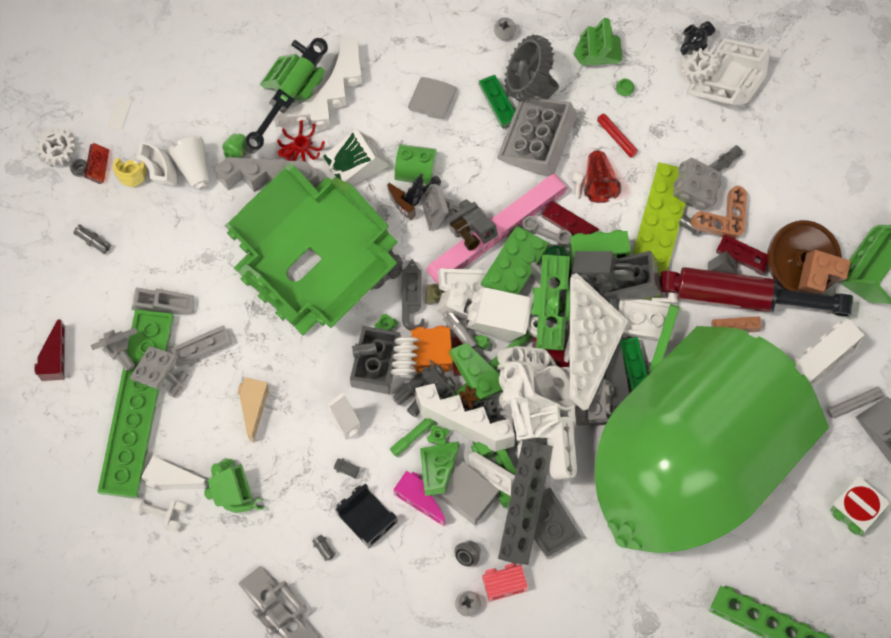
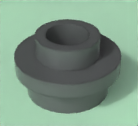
(75, 165)

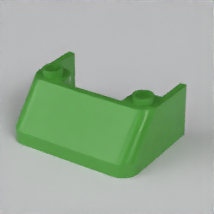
(870, 265)

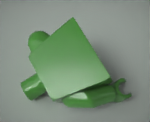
(230, 487)

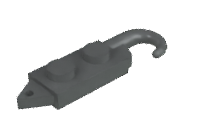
(411, 294)

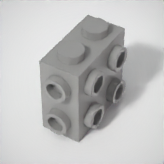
(697, 184)

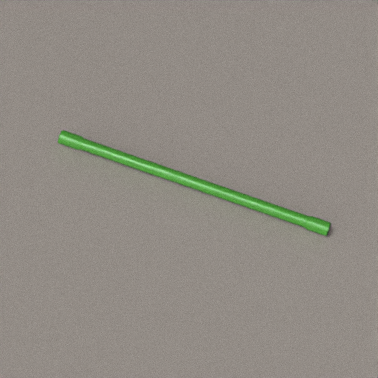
(405, 442)

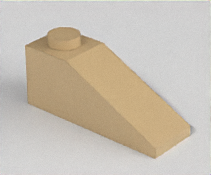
(253, 398)

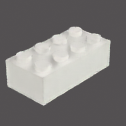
(829, 351)

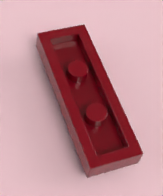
(567, 220)

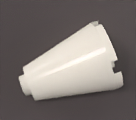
(191, 160)

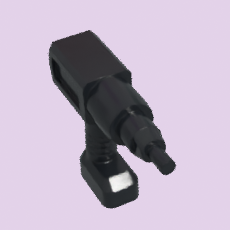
(417, 189)

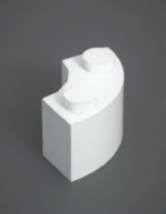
(159, 164)

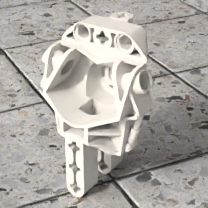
(540, 404)

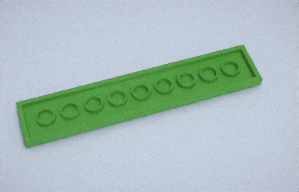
(133, 411)

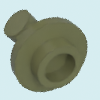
(433, 294)

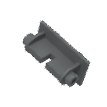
(436, 373)

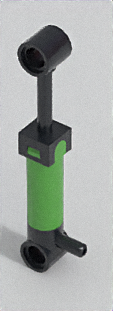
(289, 89)

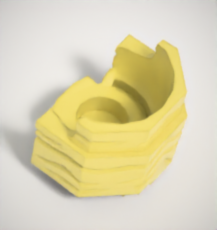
(130, 173)

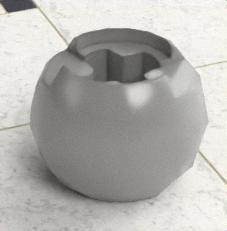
(505, 23)
(471, 597)

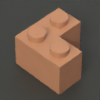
(820, 267)

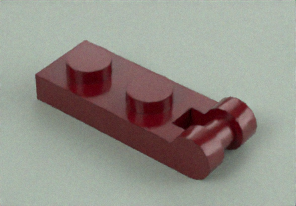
(743, 254)

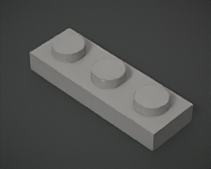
(201, 346)

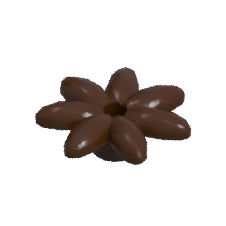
(467, 397)

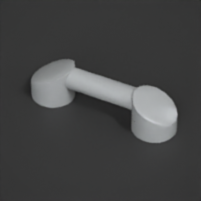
(531, 225)

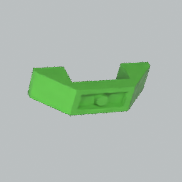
(502, 459)

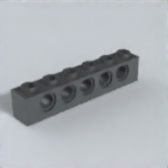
(525, 502)

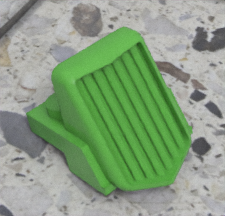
(598, 45)

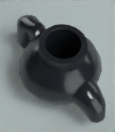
(696, 37)

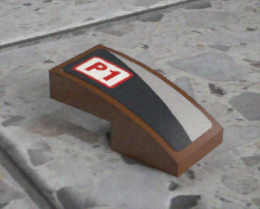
(398, 198)

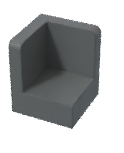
(723, 263)

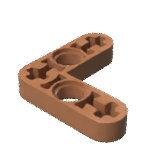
(728, 221)

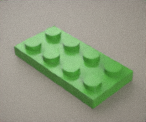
(513, 263)

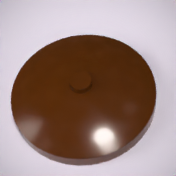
(789, 249)

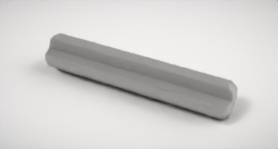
(855, 402)

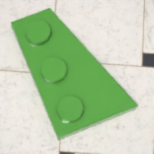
(476, 371)
(438, 466)

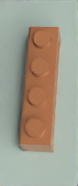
(749, 324)

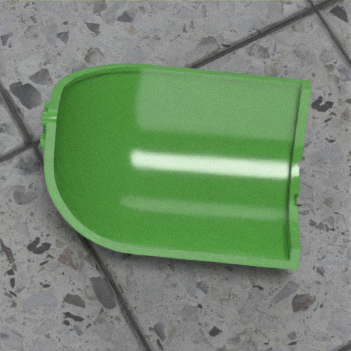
(703, 441)

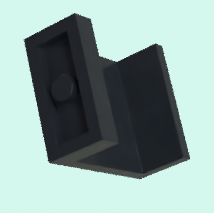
(365, 515)

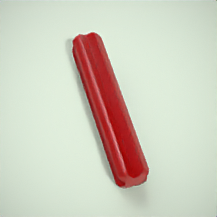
(617, 135)

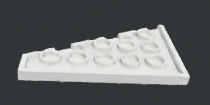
(593, 339)

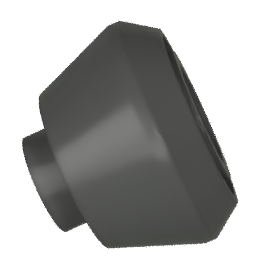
(467, 553)

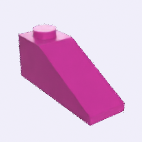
(411, 491)

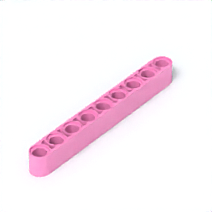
(506, 221)

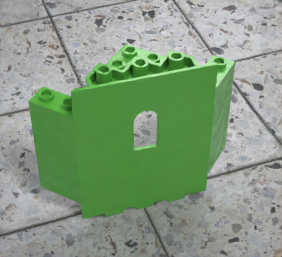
(331, 221)

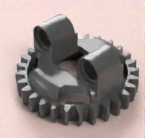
(537, 57)

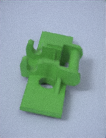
(547, 302)

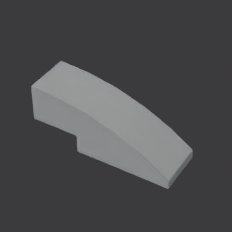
(162, 301)

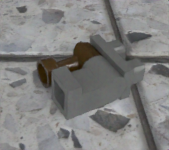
(468, 219)

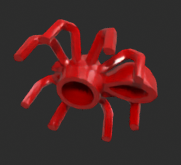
(300, 145)

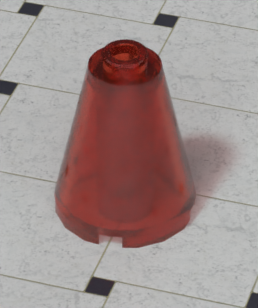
(600, 179)

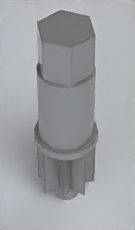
(458, 329)

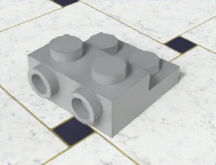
(600, 407)

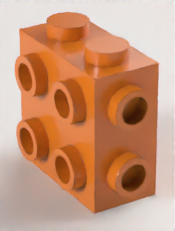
(433, 346)

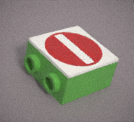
(859, 507)

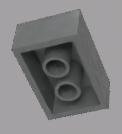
(374, 370)

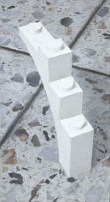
(332, 94)

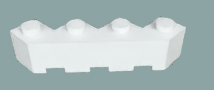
(472, 423)

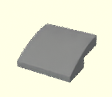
(432, 97)

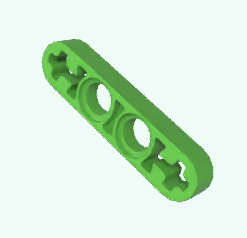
(664, 336)

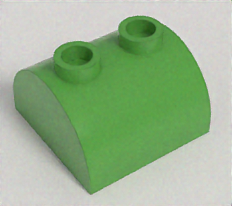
(413, 161)

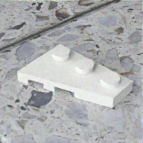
(462, 280)

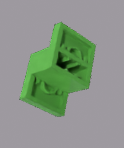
(280, 71)

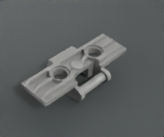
(271, 611)

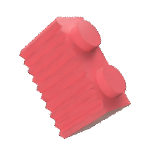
(504, 582)

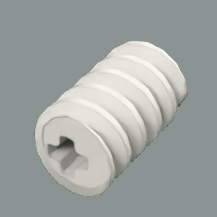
(404, 357)

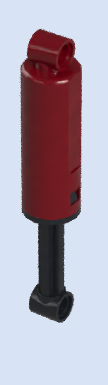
(746, 292)

